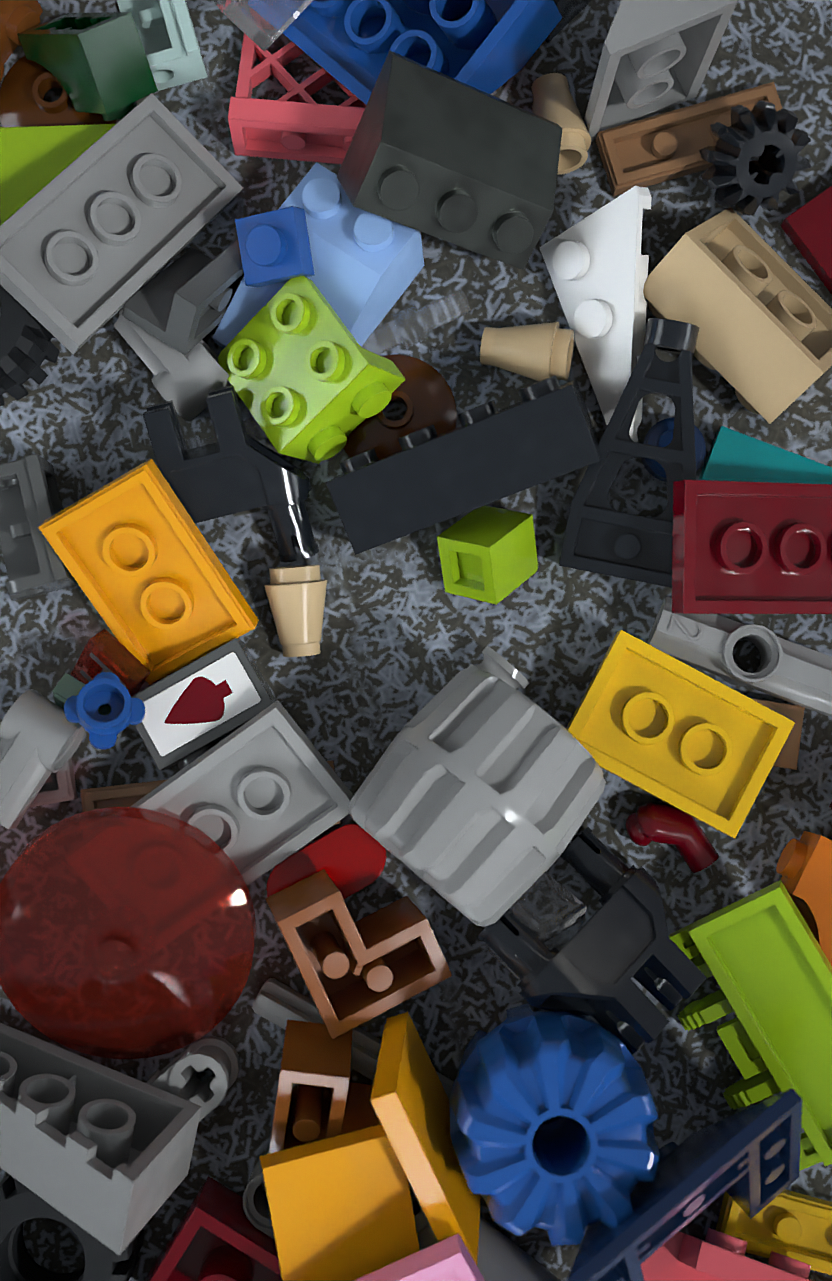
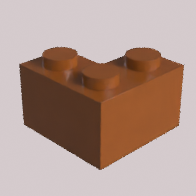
(358, 965)
(315, 1089)

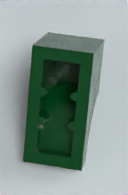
(94, 60)

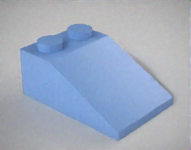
(357, 260)

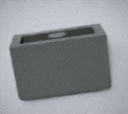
(187, 297)

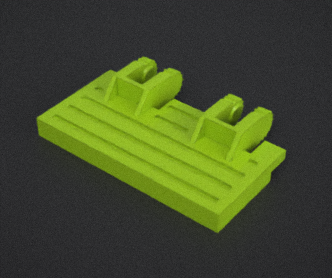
(782, 1001)

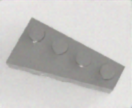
(90, 1137)

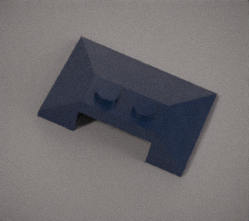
(745, 1154)

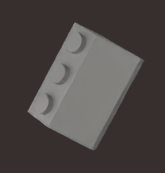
(654, 58)

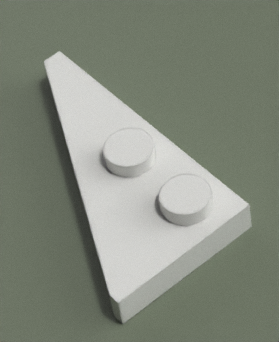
(600, 289)

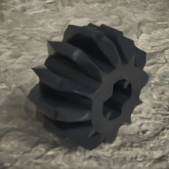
(755, 134)

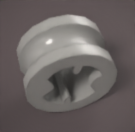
(501, 668)

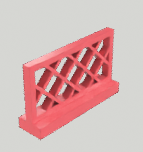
(294, 123)

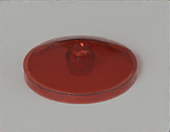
(124, 933)

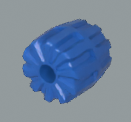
(553, 1123)

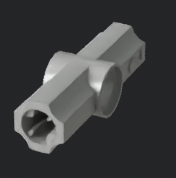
(708, 643)

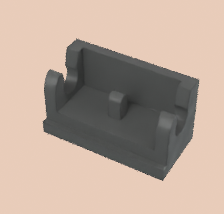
(26, 500)

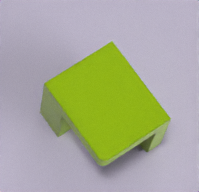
(488, 553)

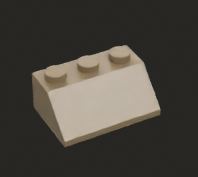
(751, 310)

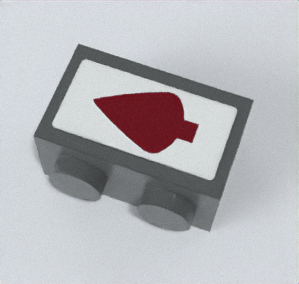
(202, 705)

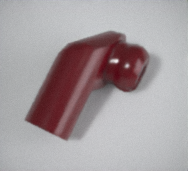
(671, 826)

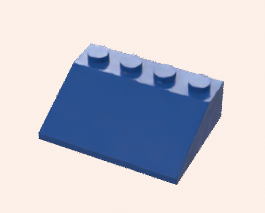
(464, 39)

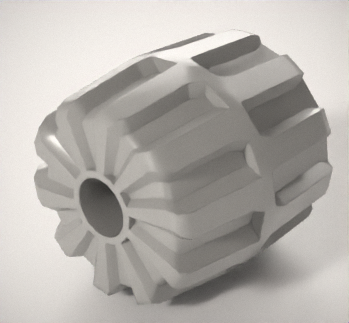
(479, 794)

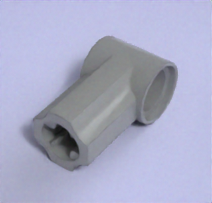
(177, 376)
(32, 746)

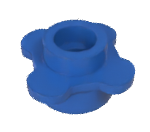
(104, 690)

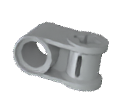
(180, 1075)

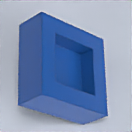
(274, 246)

